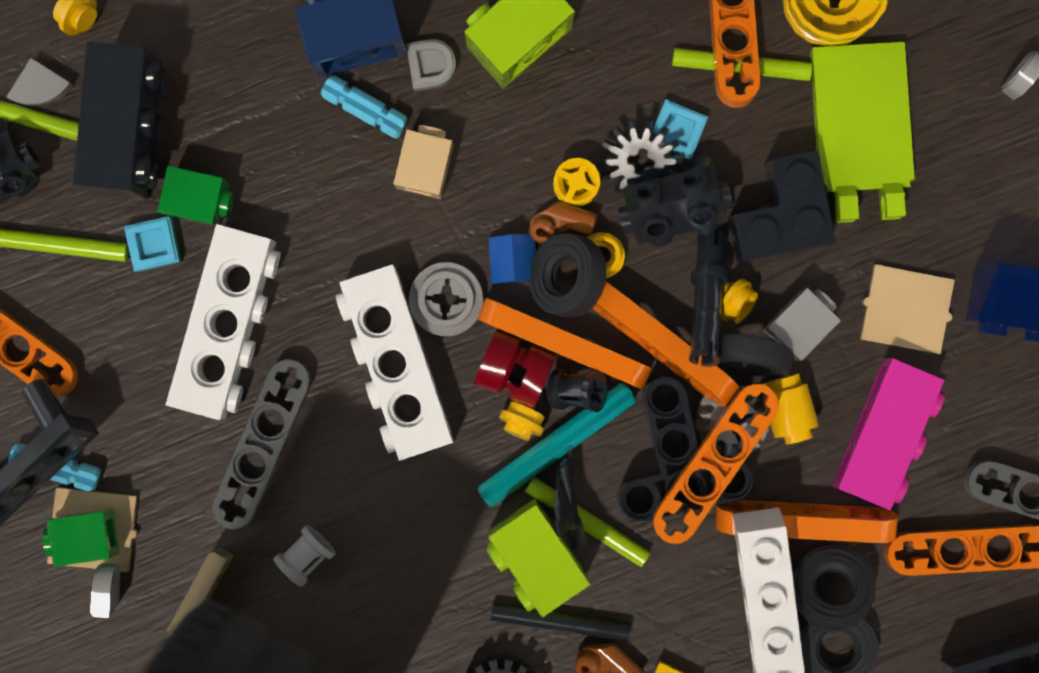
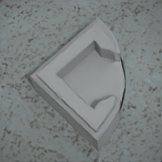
(38, 85)

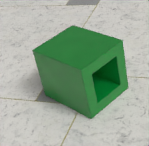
(195, 197)
(81, 537)

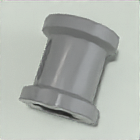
(304, 555)

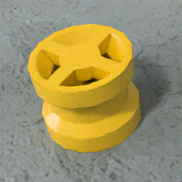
(573, 171)

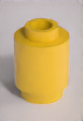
(795, 411)

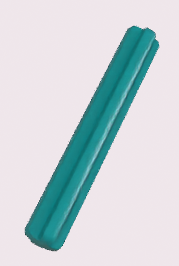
(554, 446)

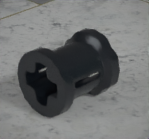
(577, 390)

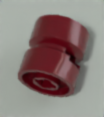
(499, 361)

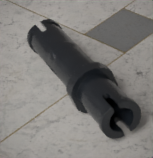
(709, 279)

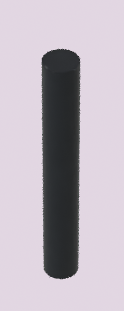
(561, 622)

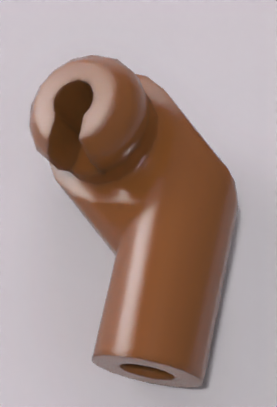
(560, 218)
(605, 658)

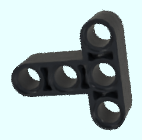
(670, 467)

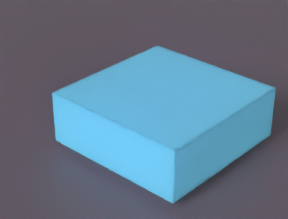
(683, 124)
(152, 244)

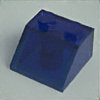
(1005, 299)

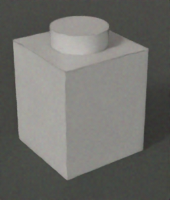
(803, 322)

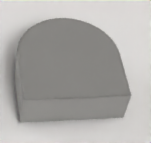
(430, 64)
(1023, 76)
(105, 590)

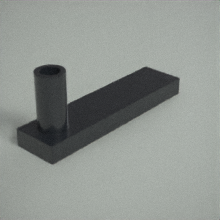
(47, 453)

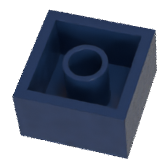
(349, 34)

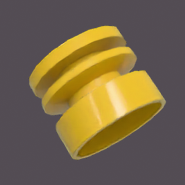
(832, 26)

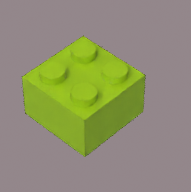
(516, 34)
(537, 558)

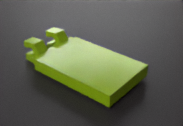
(863, 125)

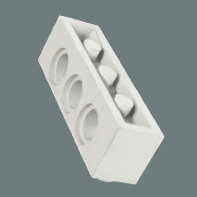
(385, 290)
(189, 386)
(768, 591)

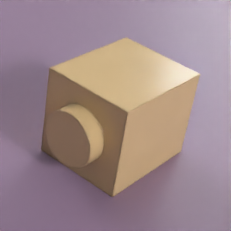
(424, 162)

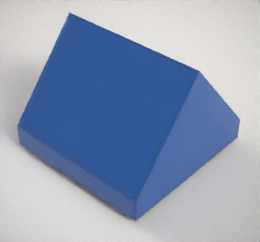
(511, 258)

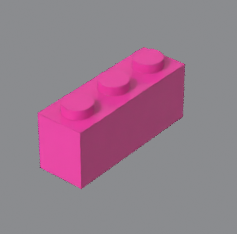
(889, 433)

